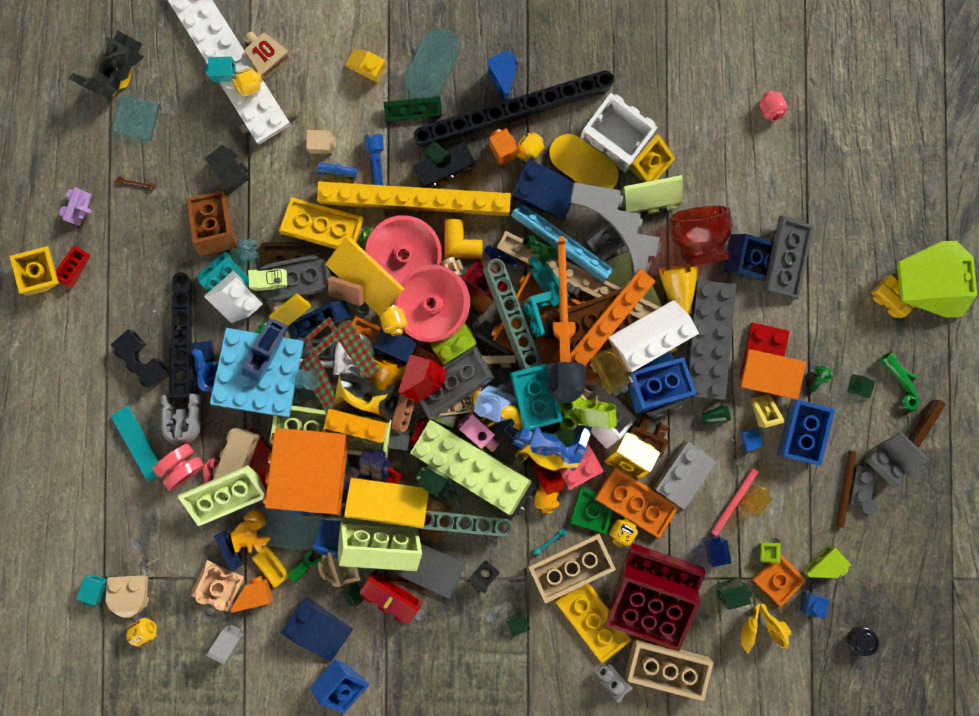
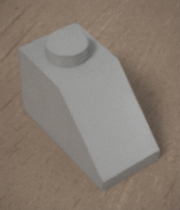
(226, 644)

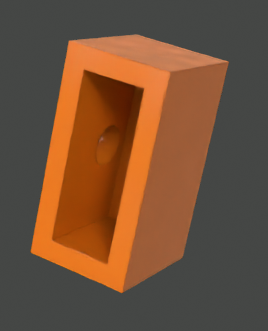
(503, 146)

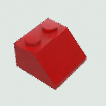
(421, 378)

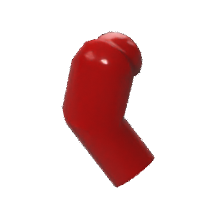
(420, 426)

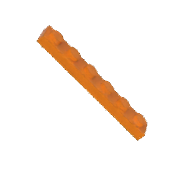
(611, 317)

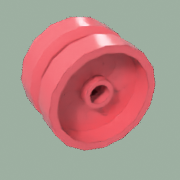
(178, 467)

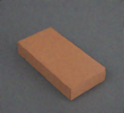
(345, 290)

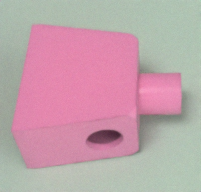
(472, 426)

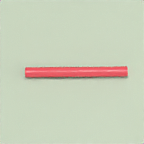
(734, 502)

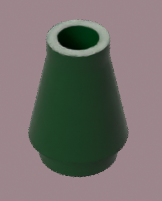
(717, 415)

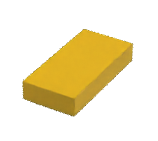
(291, 310)
(270, 566)

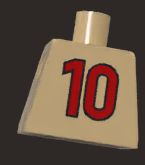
(265, 54)

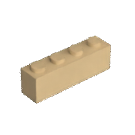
(237, 452)

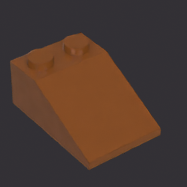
(211, 223)

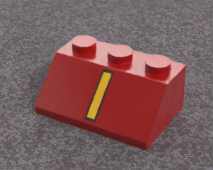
(390, 598)

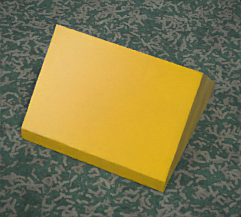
(652, 160)

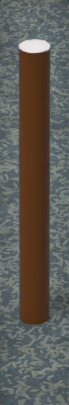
(846, 489)

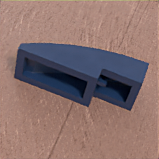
(264, 350)

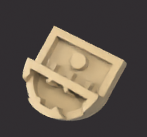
(335, 574)
(127, 595)

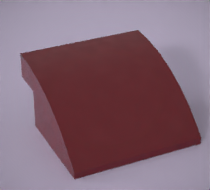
(655, 597)

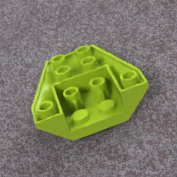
(939, 279)

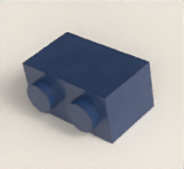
(396, 346)

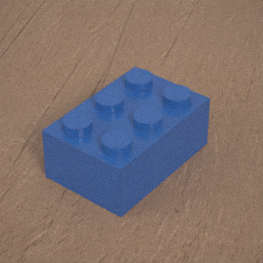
(806, 432)

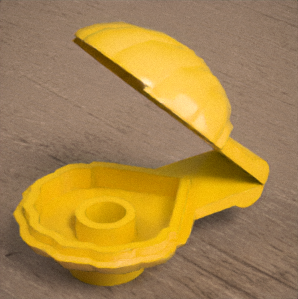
(778, 630)

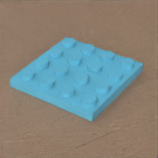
(273, 393)

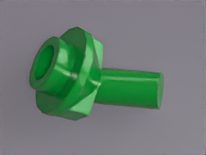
(822, 374)

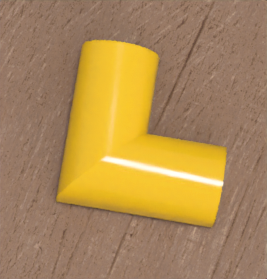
(456, 245)

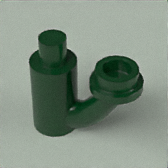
(539, 249)

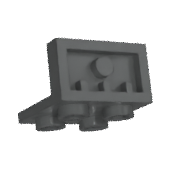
(895, 458)

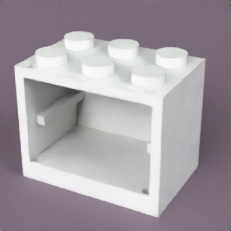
(618, 131)

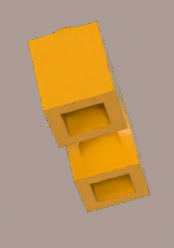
(356, 425)

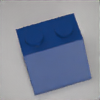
(502, 72)
(338, 686)

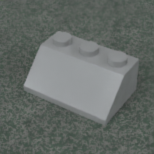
(684, 474)

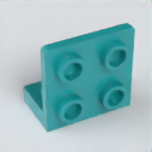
(218, 270)
(530, 310)

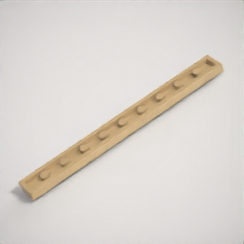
(575, 275)

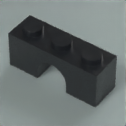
(461, 162)
(128, 348)

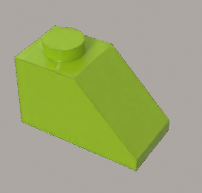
(828, 564)

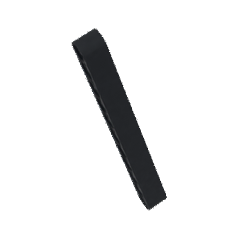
(520, 102)

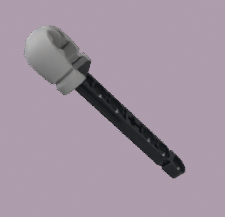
(177, 431)

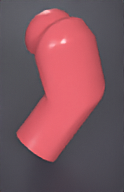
(208, 469)

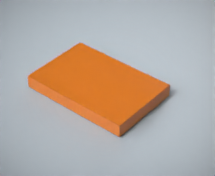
(773, 374)

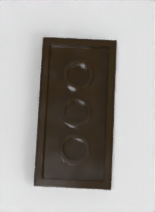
(290, 250)

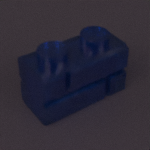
(373, 465)

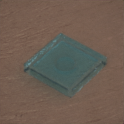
(136, 117)

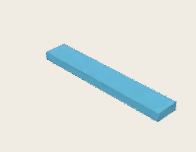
(573, 249)

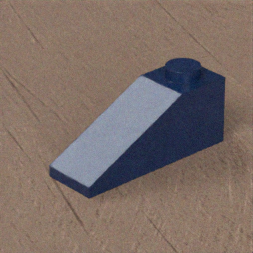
(307, 323)

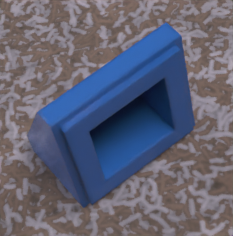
(751, 439)

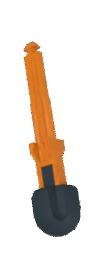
(564, 379)

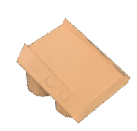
(216, 586)

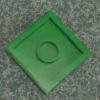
(589, 512)

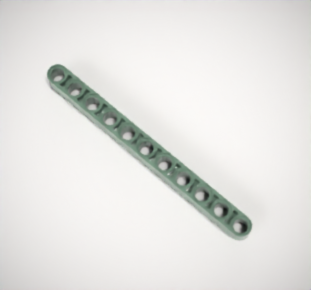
(453, 526)

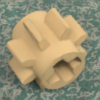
(452, 264)

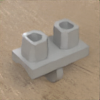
(613, 682)

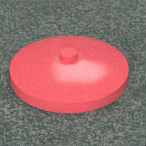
(403, 245)
(434, 303)

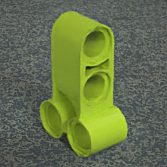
(588, 413)

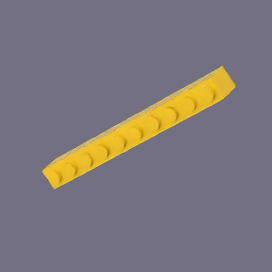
(413, 198)

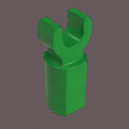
(302, 567)

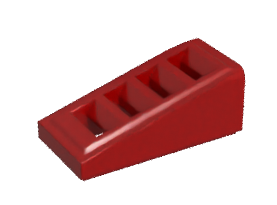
(77, 270)
(550, 484)

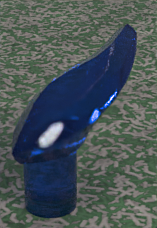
(498, 254)

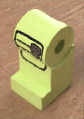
(267, 279)

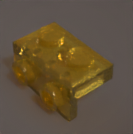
(610, 370)

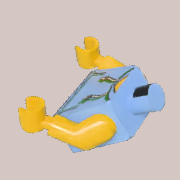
(497, 406)

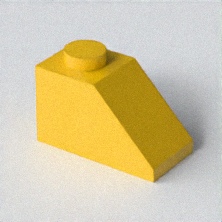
(366, 64)

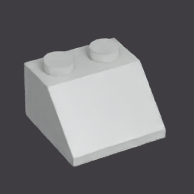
(234, 298)

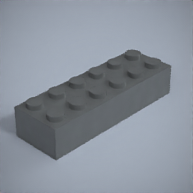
(710, 349)

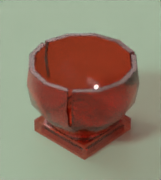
(702, 233)

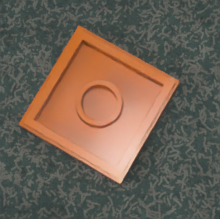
(779, 581)

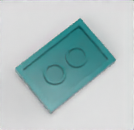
(533, 400)

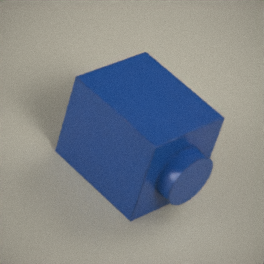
(814, 605)

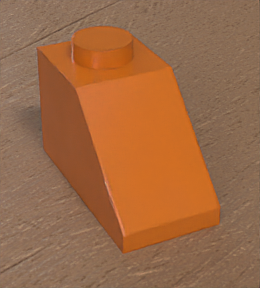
(253, 595)

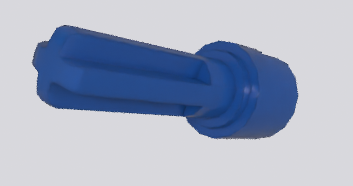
(374, 147)

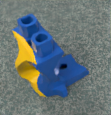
(549, 450)

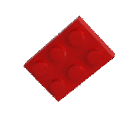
(766, 340)

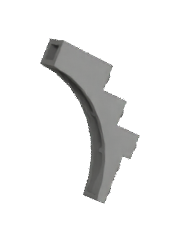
(605, 203)

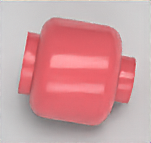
(773, 106)

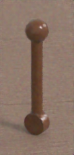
(151, 186)

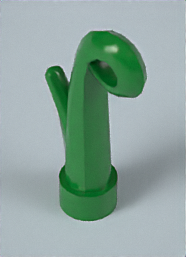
(890, 362)

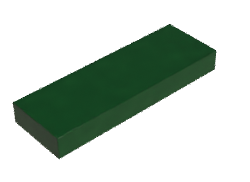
(412, 108)

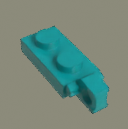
(545, 278)

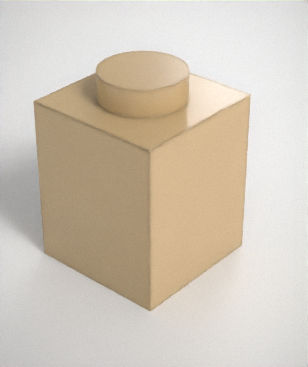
(320, 142)

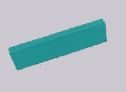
(136, 441)

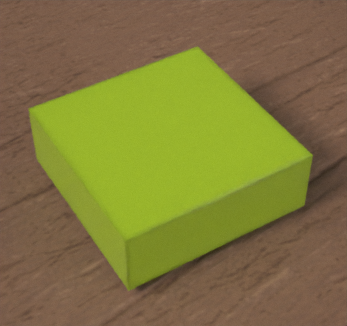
(770, 553)

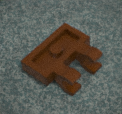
(657, 441)

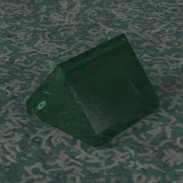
(353, 595)

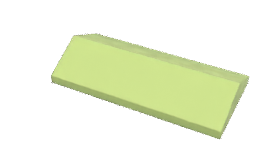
(223, 495)

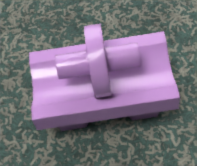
(77, 206)

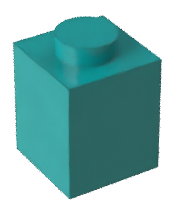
(220, 69)
(92, 590)

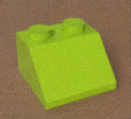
(455, 345)

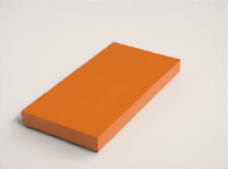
(636, 502)

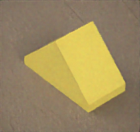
(766, 411)

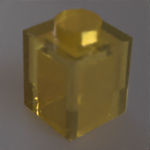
(756, 500)

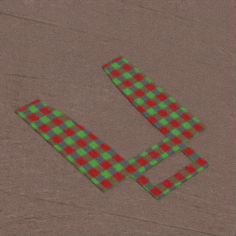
(354, 347)

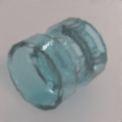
(248, 250)
(303, 379)

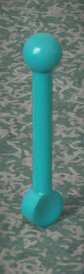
(562, 532)

